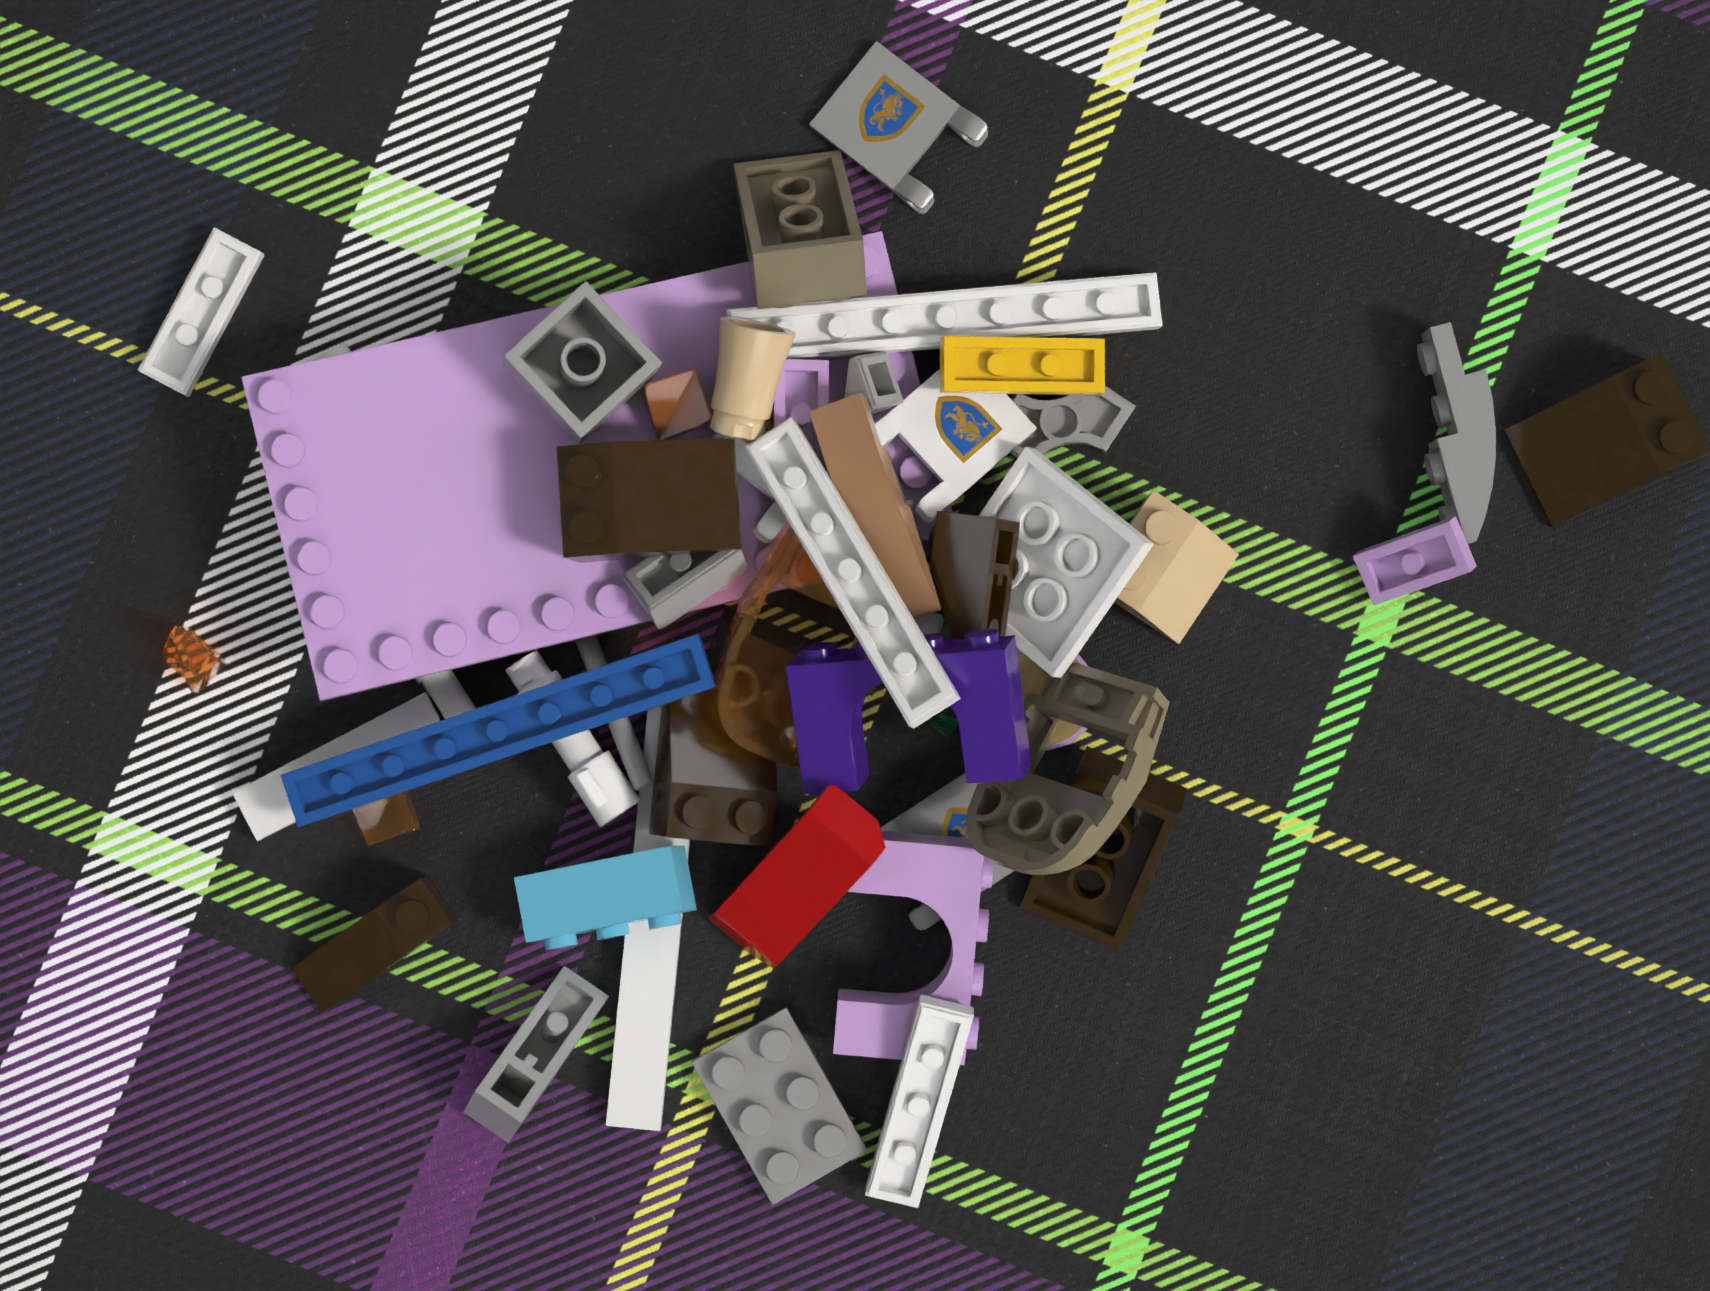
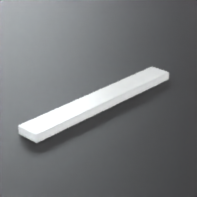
(921, 319)
(644, 990)

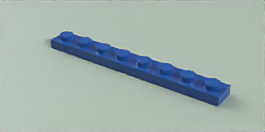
(498, 730)

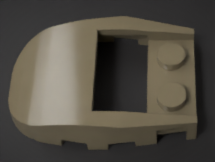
(1050, 826)

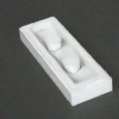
(201, 312)

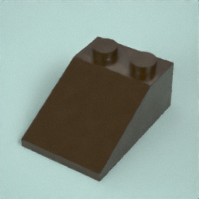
(1606, 440)
(648, 498)
(708, 782)
(1108, 887)

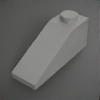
(535, 1054)

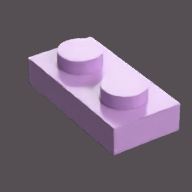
(802, 389)
(1414, 561)

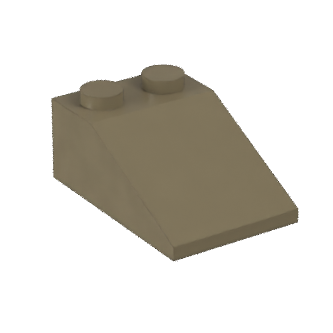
(800, 230)

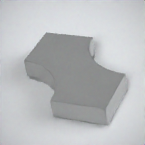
(1073, 420)

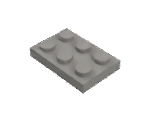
(779, 1105)

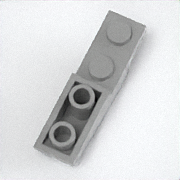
(1467, 456)

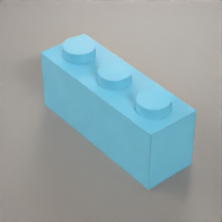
(606, 896)

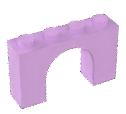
(949, 879)

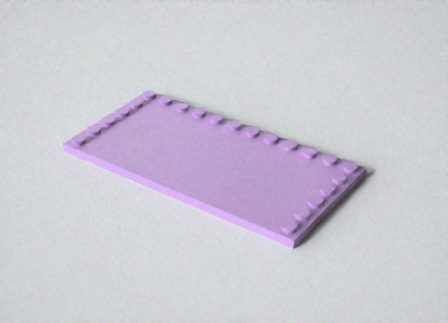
(429, 486)

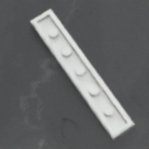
(852, 573)

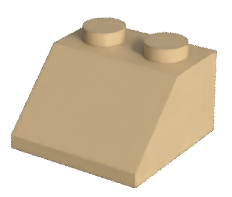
(1177, 571)

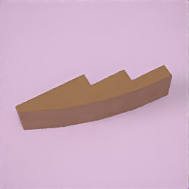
(872, 494)

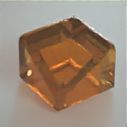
(192, 658)
(387, 818)

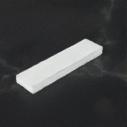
(266, 801)
(919, 1100)

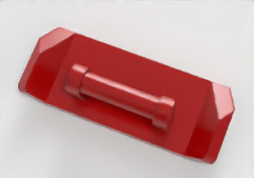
(801, 877)

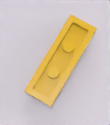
(1022, 365)

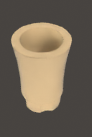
(747, 375)

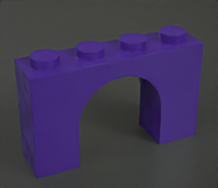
(830, 692)

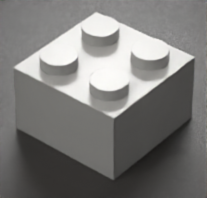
(581, 363)

